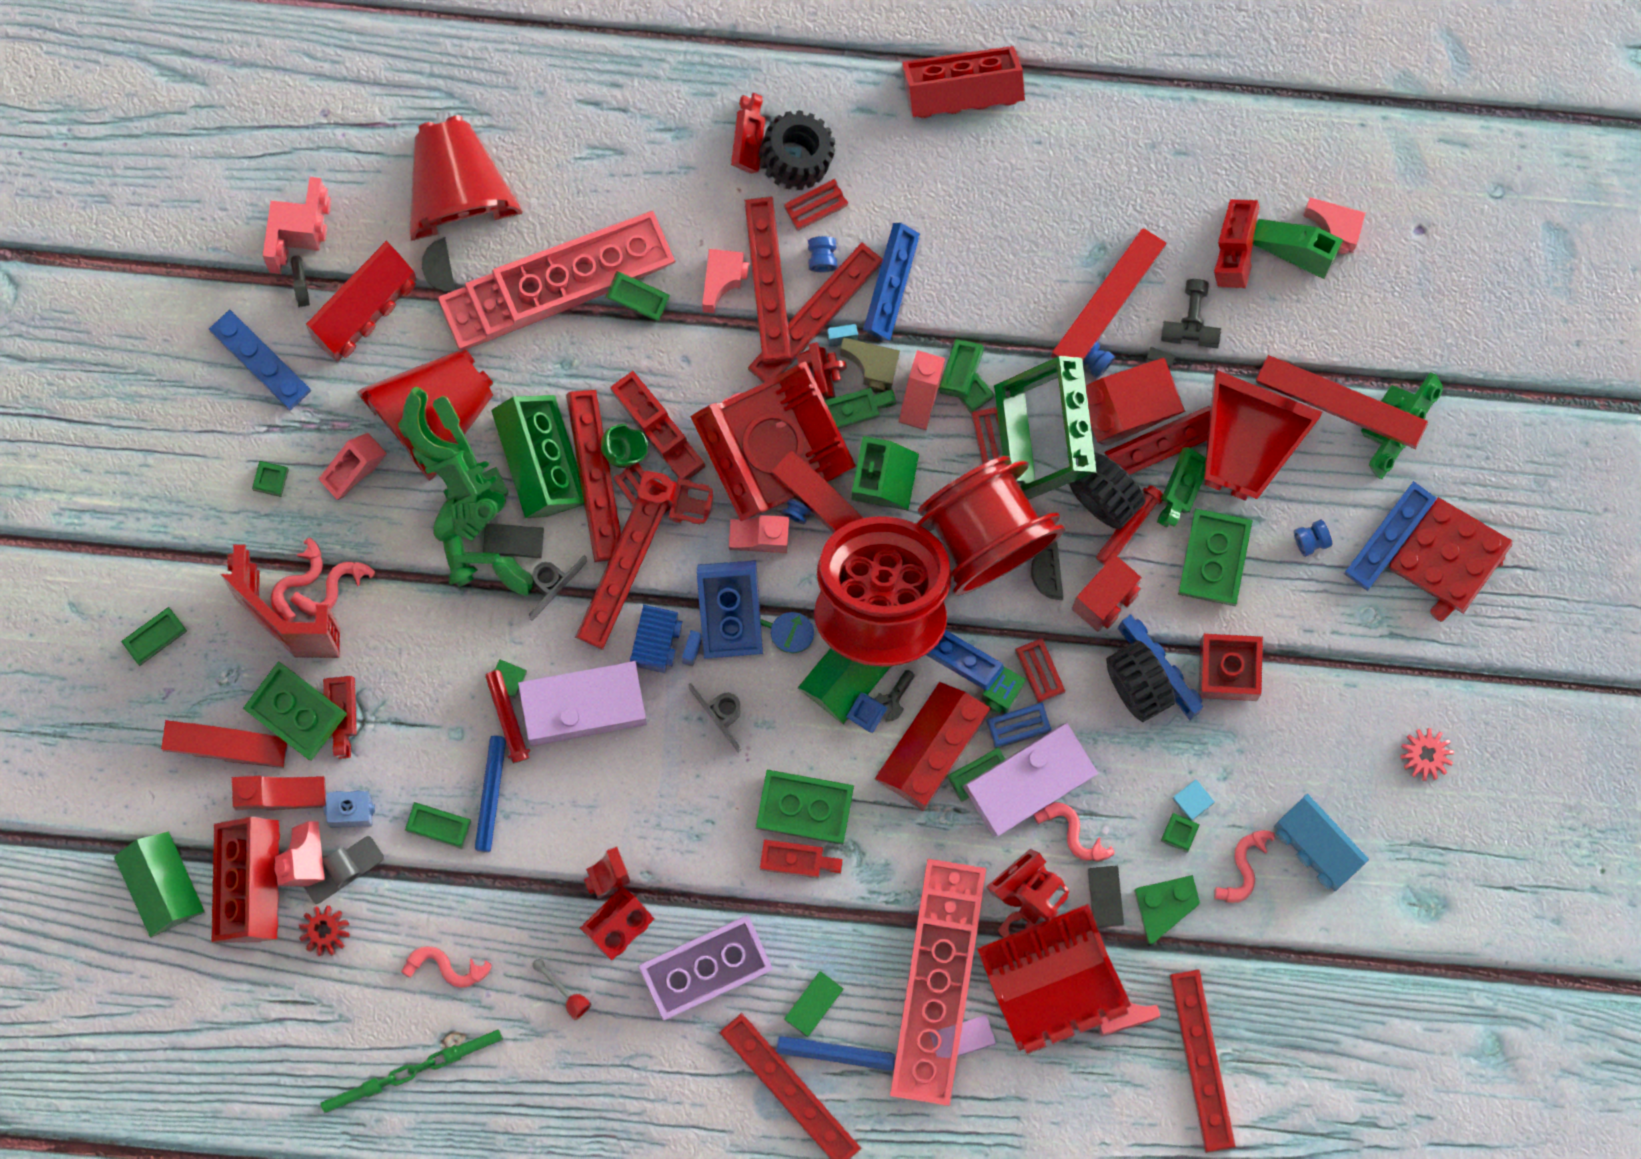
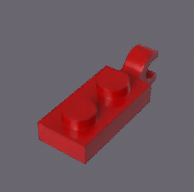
(748, 134)
(342, 693)
(797, 859)

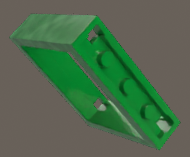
(1015, 425)

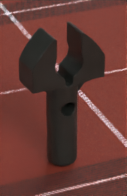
(299, 282)
(895, 695)

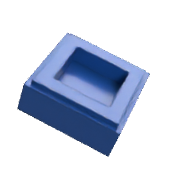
(692, 648)
(867, 712)

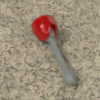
(576, 1004)

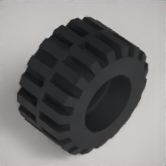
(802, 131)
(1109, 493)
(1140, 681)

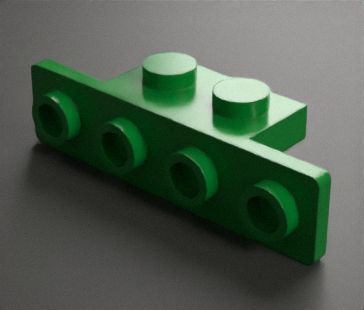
(1415, 404)

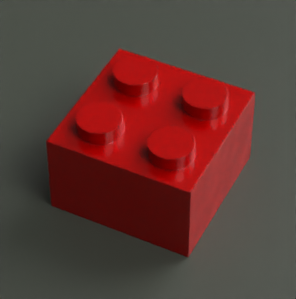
(1106, 593)
(1230, 667)

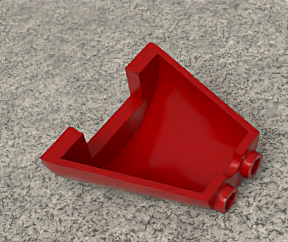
(454, 179)
(446, 376)
(1251, 435)

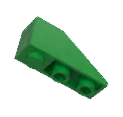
(1298, 244)

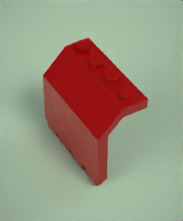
(1054, 979)

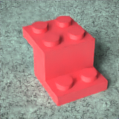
(296, 225)

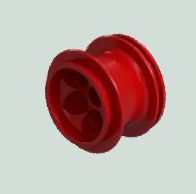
(988, 523)
(882, 591)

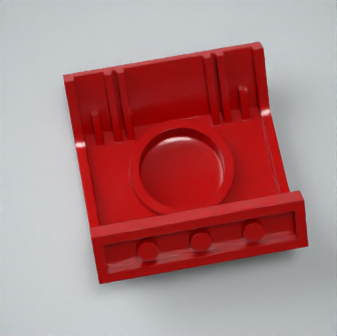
(748, 445)
(301, 639)

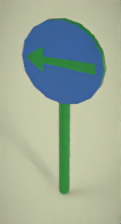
(791, 632)

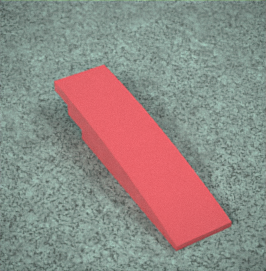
(554, 280)
(938, 980)

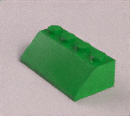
(539, 455)

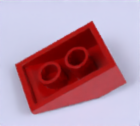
(1132, 401)

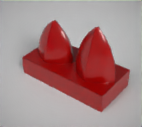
(1008, 882)

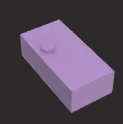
(582, 703)
(1030, 779)
(705, 967)

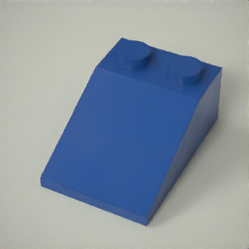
(729, 609)

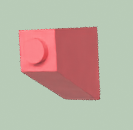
(921, 390)

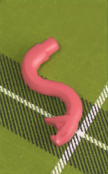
(357, 569)
(277, 598)
(1055, 809)
(1239, 894)
(419, 955)

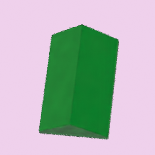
(838, 683)
(158, 883)

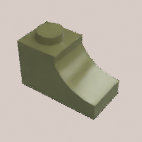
(875, 362)

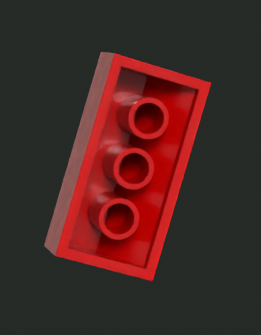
(963, 81)
(362, 302)
(932, 744)
(245, 880)

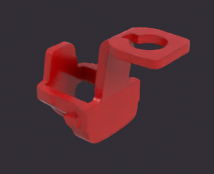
(678, 497)
(1036, 901)

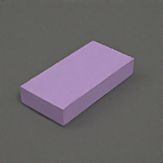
(974, 1036)

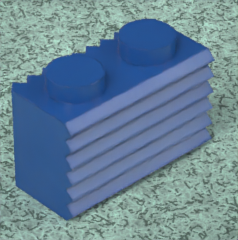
(655, 639)

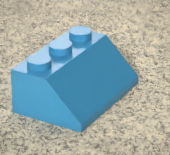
(1320, 843)

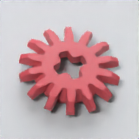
(1425, 766)

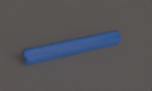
(490, 794)
(835, 1053)

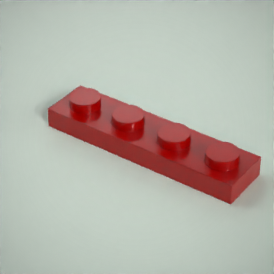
(1162, 442)

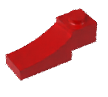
(1236, 244)
(278, 792)
(607, 875)

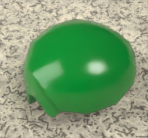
(624, 446)

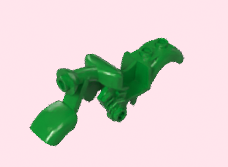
(469, 493)

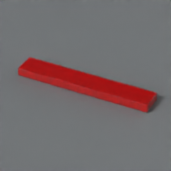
(768, 280)
(1110, 296)
(822, 307)
(1342, 402)
(594, 473)
(622, 568)
(1202, 1061)
(789, 1089)

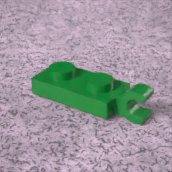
(859, 406)
(1182, 486)

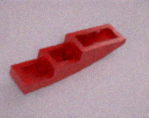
(657, 426)
(815, 492)
(224, 744)

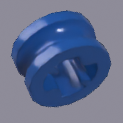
(796, 511)

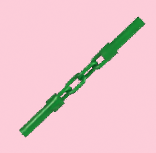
(372, 1087)

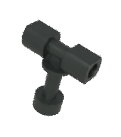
(1191, 326)

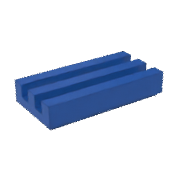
(1021, 736)

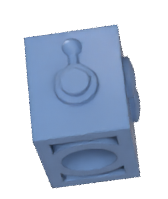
(358, 816)

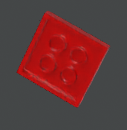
(1450, 555)

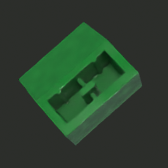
(884, 474)

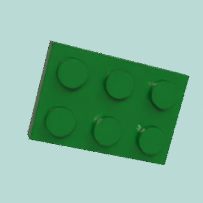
(1215, 557)
(294, 710)
(805, 807)

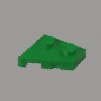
(1165, 905)

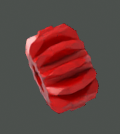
(332, 923)

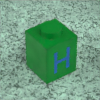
(1003, 691)

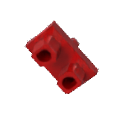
(817, 360)

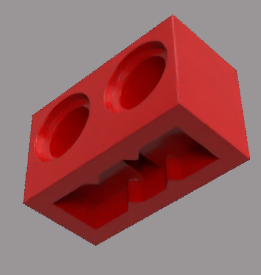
(613, 919)

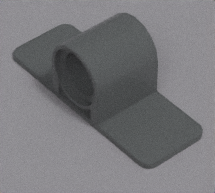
(551, 589)
(721, 720)
(344, 867)

